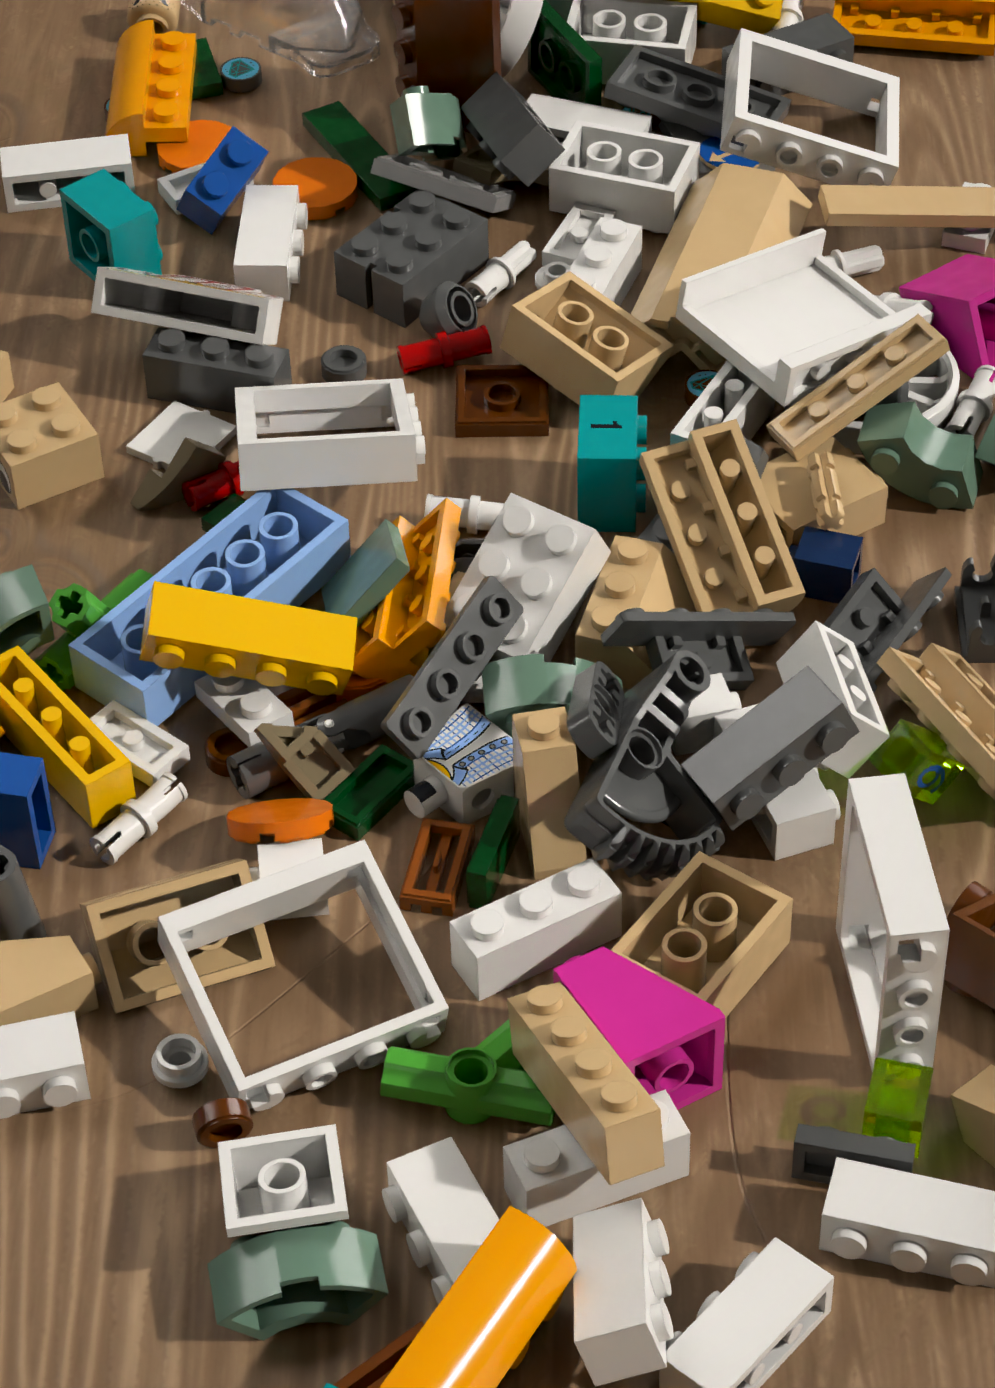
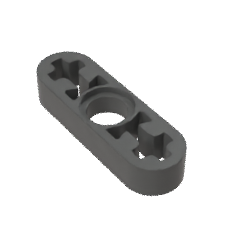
(595, 710)

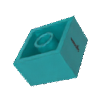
(109, 226)
(610, 462)

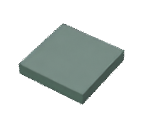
(368, 574)

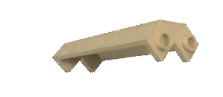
(721, 220)

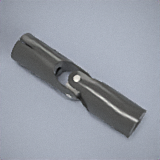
(346, 727)

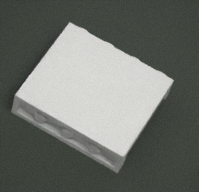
(787, 316)

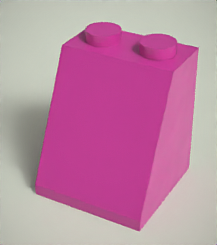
(962, 308)
(652, 1025)

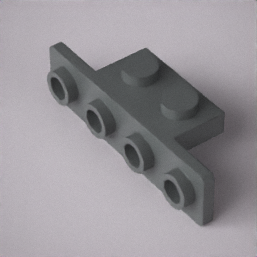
(877, 617)
(713, 636)
(452, 668)

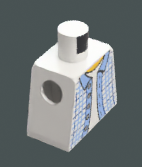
(463, 769)

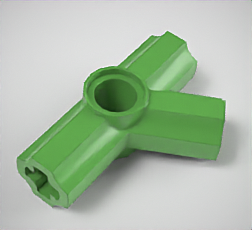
(75, 612)
(469, 1082)

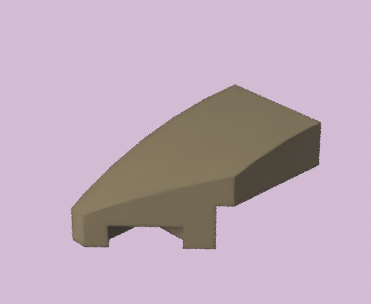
(189, 463)
(306, 757)

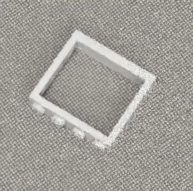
(820, 78)
(327, 458)
(277, 896)
(889, 898)

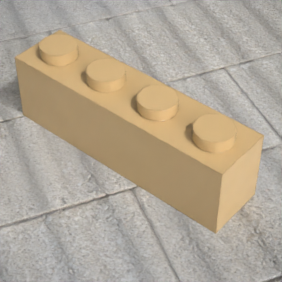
(586, 1083)

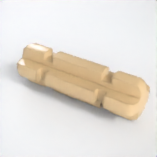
(825, 491)

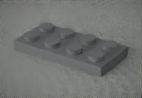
(683, 92)

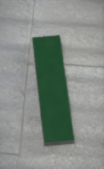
(353, 145)

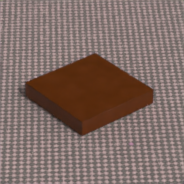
(500, 402)

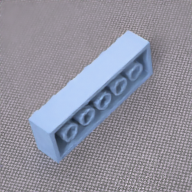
(266, 550)

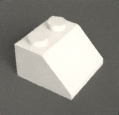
(282, 1180)

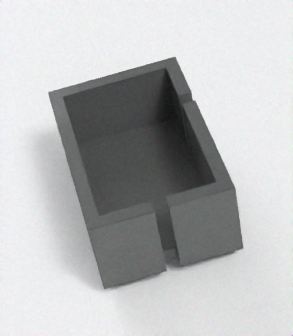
(410, 255)

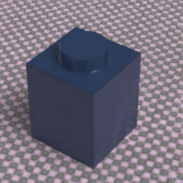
(827, 563)

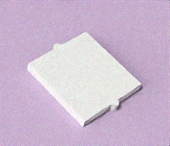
(167, 431)

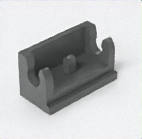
(976, 613)

